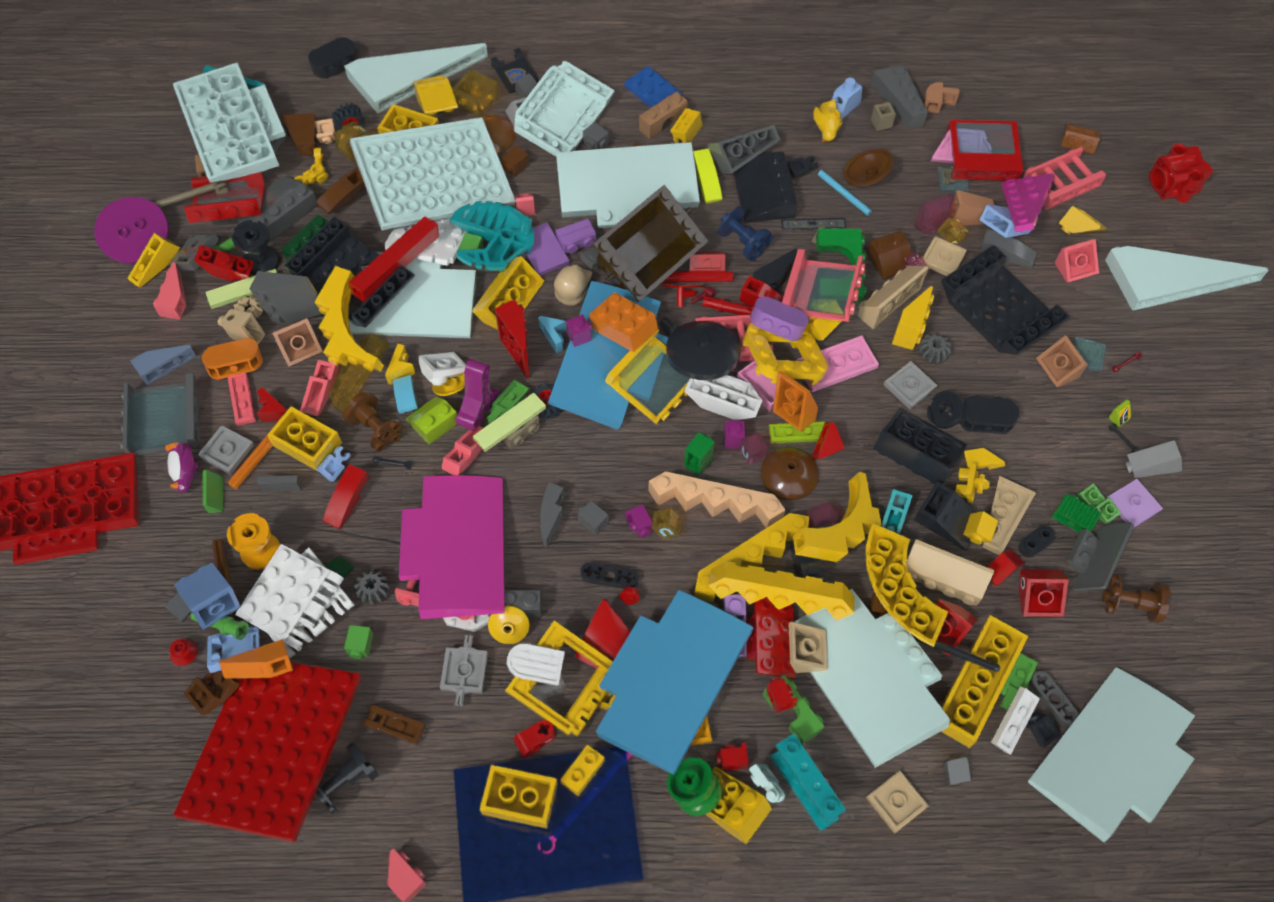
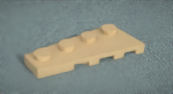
(1008, 508)

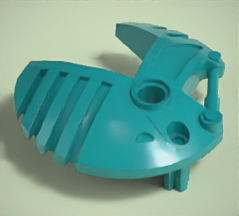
(501, 226)

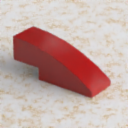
(345, 496)

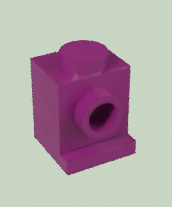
(639, 521)

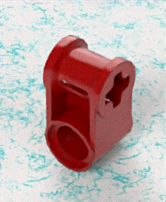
(533, 739)

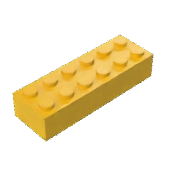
(978, 688)

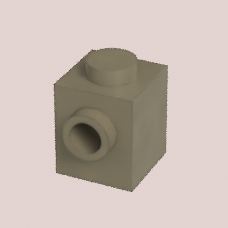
(883, 116)

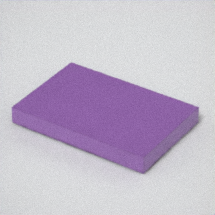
(546, 251)

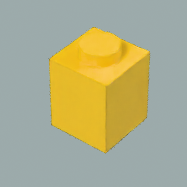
(980, 527)

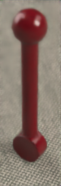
(1137, 355)

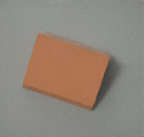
(297, 342)
(1062, 362)

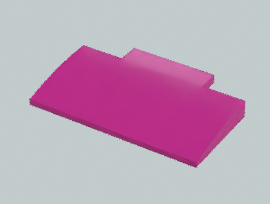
(456, 546)

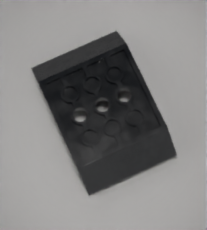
(339, 248)
(985, 284)

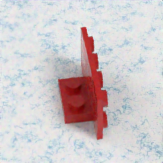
(770, 639)

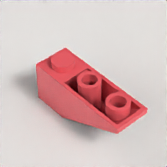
(171, 299)

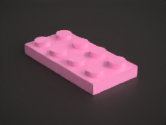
(845, 362)

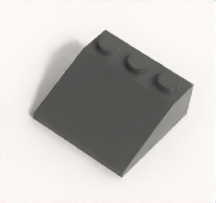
(285, 296)

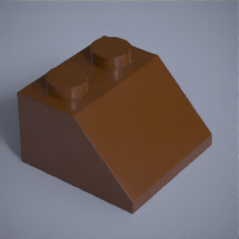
(889, 254)

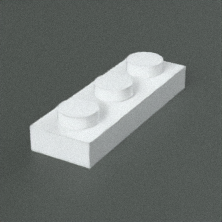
(1015, 720)

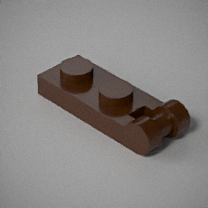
(394, 725)

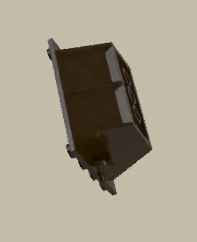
(648, 244)

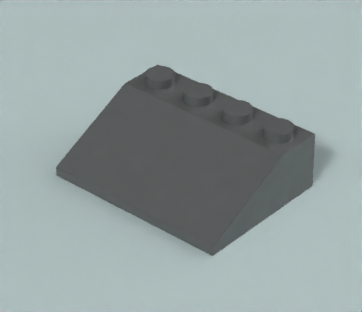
(283, 205)

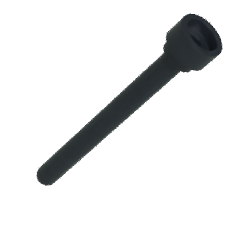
(963, 655)

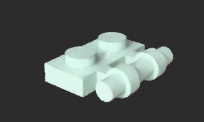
(764, 777)

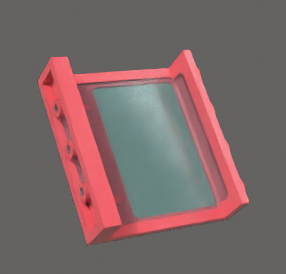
(824, 287)

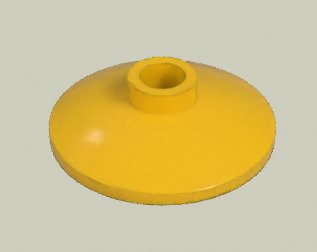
(450, 387)
(512, 617)

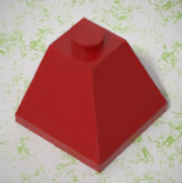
(956, 624)

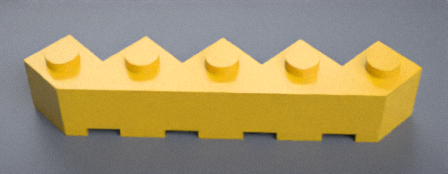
(767, 542)
(782, 589)

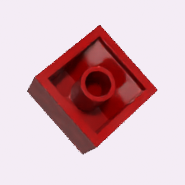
(1043, 592)

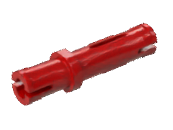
(726, 306)

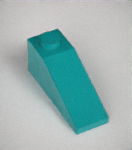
(896, 510)

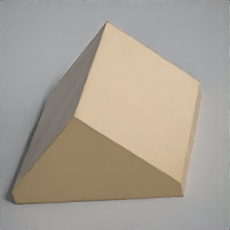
(807, 648)

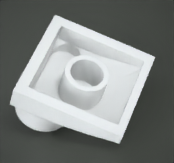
(441, 366)

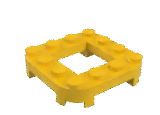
(811, 368)

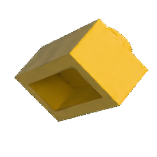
(582, 770)

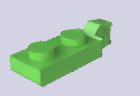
(508, 399)
(1018, 677)

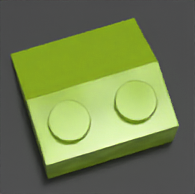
(433, 419)

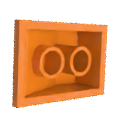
(794, 402)

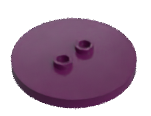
(127, 227)

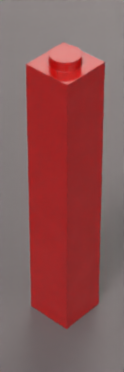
(399, 253)

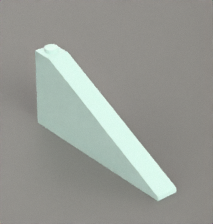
(391, 77)
(1163, 277)

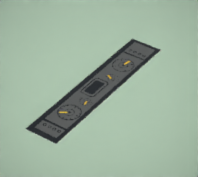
(796, 224)

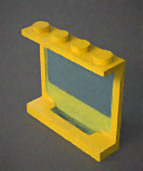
(649, 380)

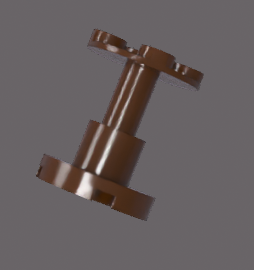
(363, 411)
(1151, 601)

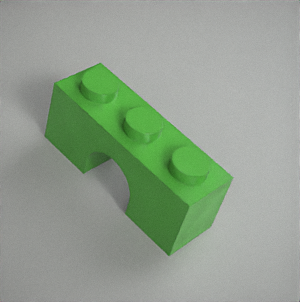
(807, 723)

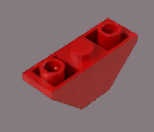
(223, 264)

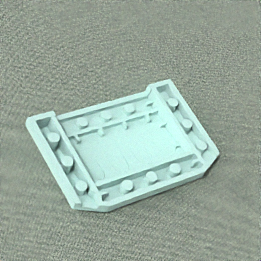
(561, 108)

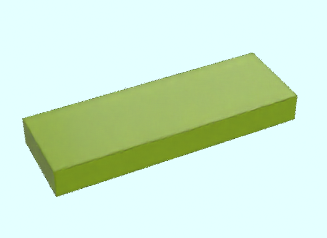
(788, 434)

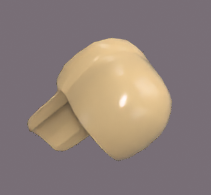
(572, 285)

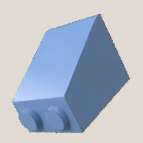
(207, 595)

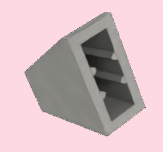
(1155, 460)

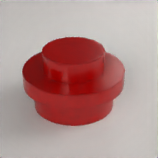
(630, 595)

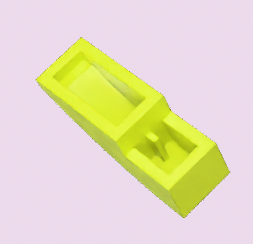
(707, 176)

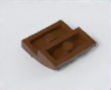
(210, 692)

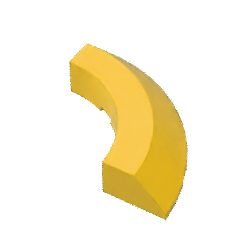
(895, 587)

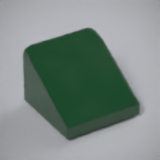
(340, 567)

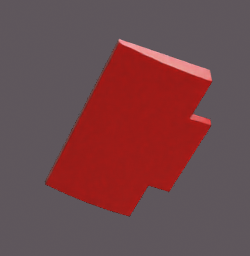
(66, 507)

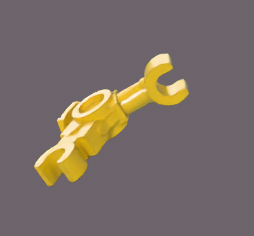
(316, 172)

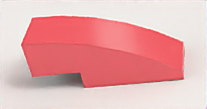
(319, 388)
(463, 453)

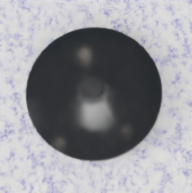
(703, 350)

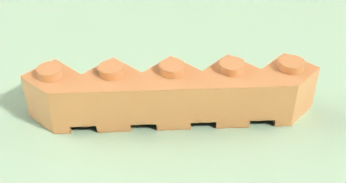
(716, 497)

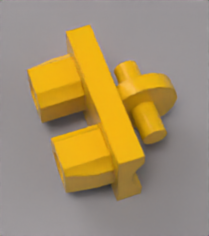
(971, 475)

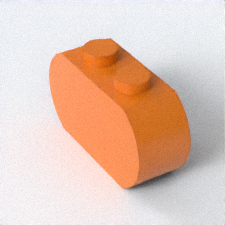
(232, 358)

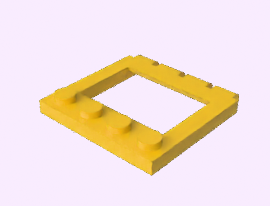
(583, 706)

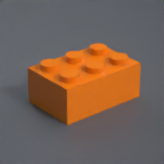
(623, 321)

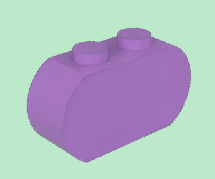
(779, 318)

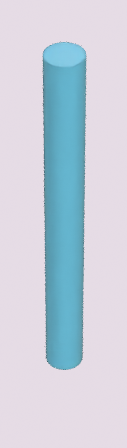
(844, 192)

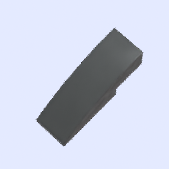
(1014, 250)
(550, 512)

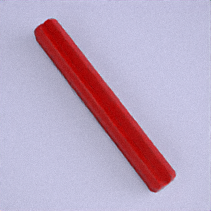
(712, 276)

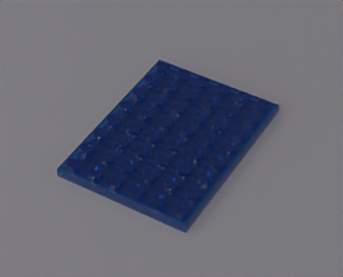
(593, 834)

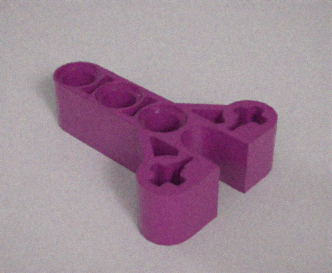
(478, 394)

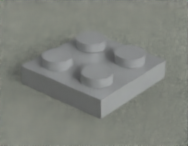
(910, 385)
(226, 449)

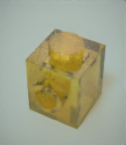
(953, 230)

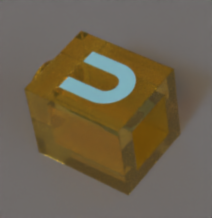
(667, 523)

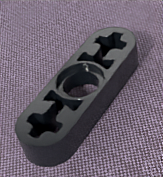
(593, 579)

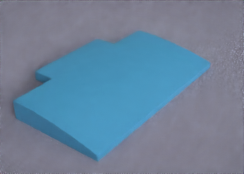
(583, 372)
(670, 679)

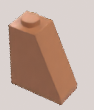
(969, 207)

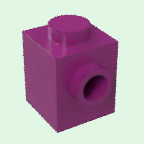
(579, 330)
(733, 434)

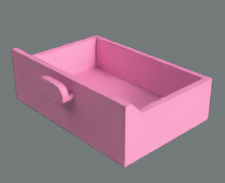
(760, 383)

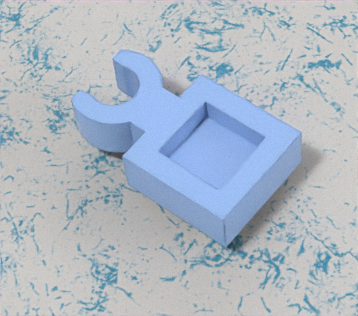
(331, 465)

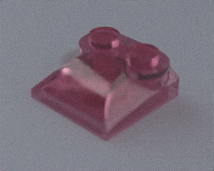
(934, 214)

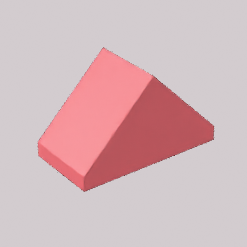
(525, 204)

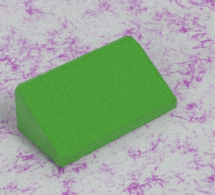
(213, 492)

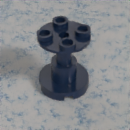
(753, 240)

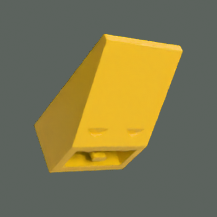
(435, 95)
(913, 320)
(740, 807)

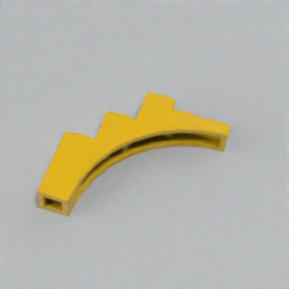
(334, 304)
(833, 541)

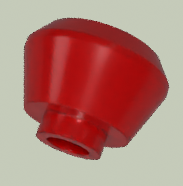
(183, 652)

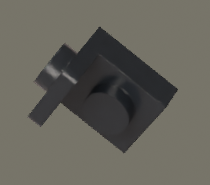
(1042, 728)

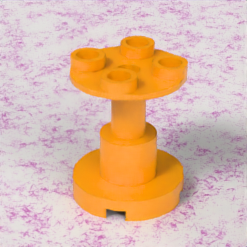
(253, 540)

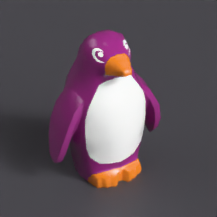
(181, 465)

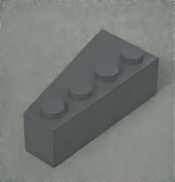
(898, 89)
(738, 149)

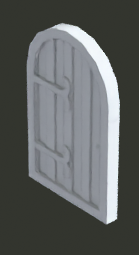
(536, 663)

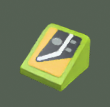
(1121, 413)

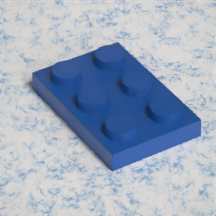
(650, 87)

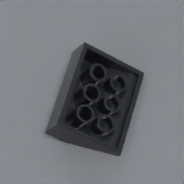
(766, 188)
(919, 446)

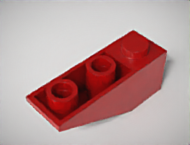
(756, 289)

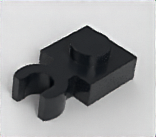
(800, 167)

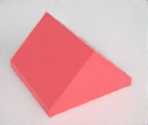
(1078, 260)

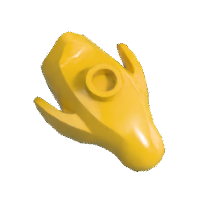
(828, 120)

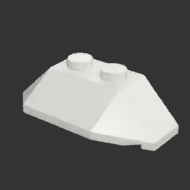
(725, 397)

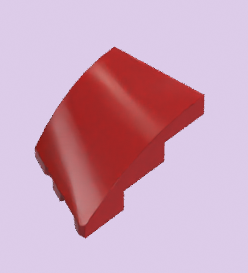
(605, 633)

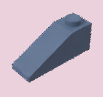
(160, 362)

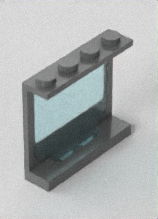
(160, 416)

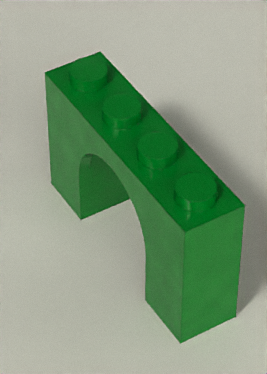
(844, 241)

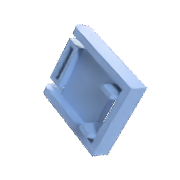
(230, 646)

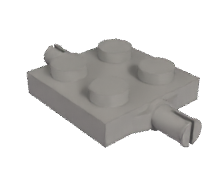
(464, 670)

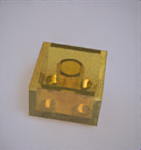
(476, 92)

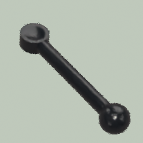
(1113, 427)
(408, 465)

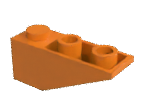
(258, 663)

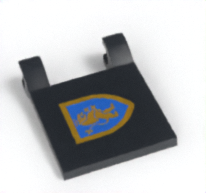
(512, 71)

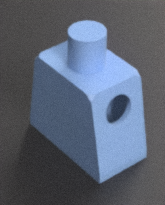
(847, 96)

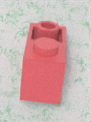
(402, 878)

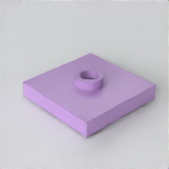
(1135, 503)

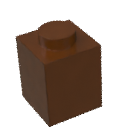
(515, 161)

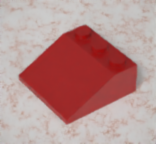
(514, 333)

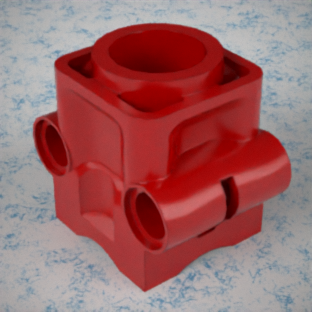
(1180, 173)

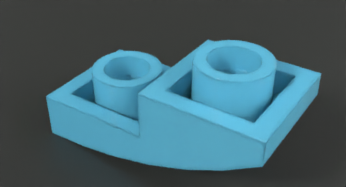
(404, 394)

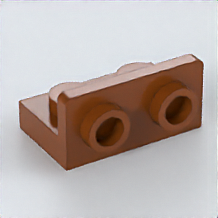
(1080, 137)

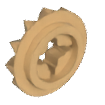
(256, 309)

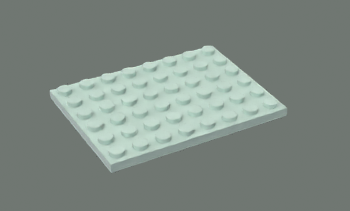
(430, 171)

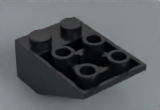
(946, 515)

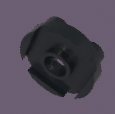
(953, 416)

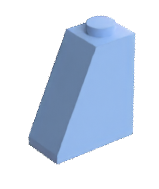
(999, 220)

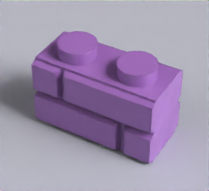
(576, 236)

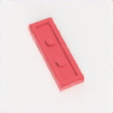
(241, 399)

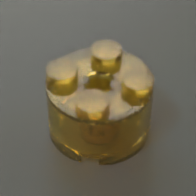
(343, 137)

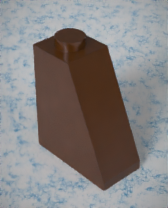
(302, 132)

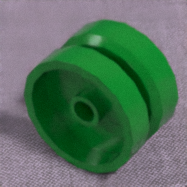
(695, 787)

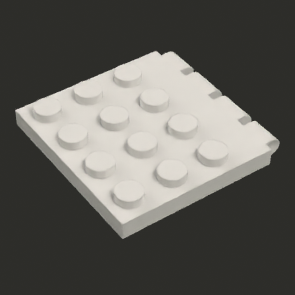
(443, 249)

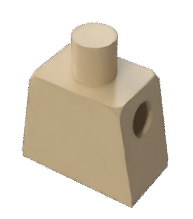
(241, 325)

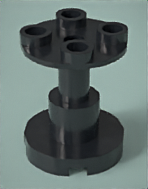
(253, 240)
(349, 772)

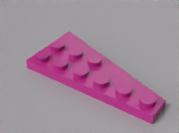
(1025, 199)

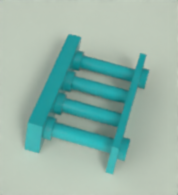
(807, 782)

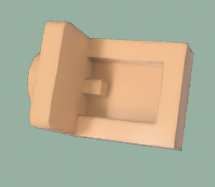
(325, 131)

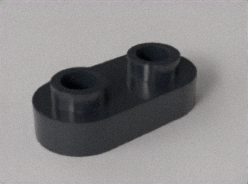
(1037, 540)

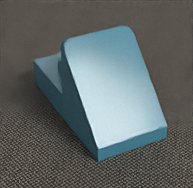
(552, 330)

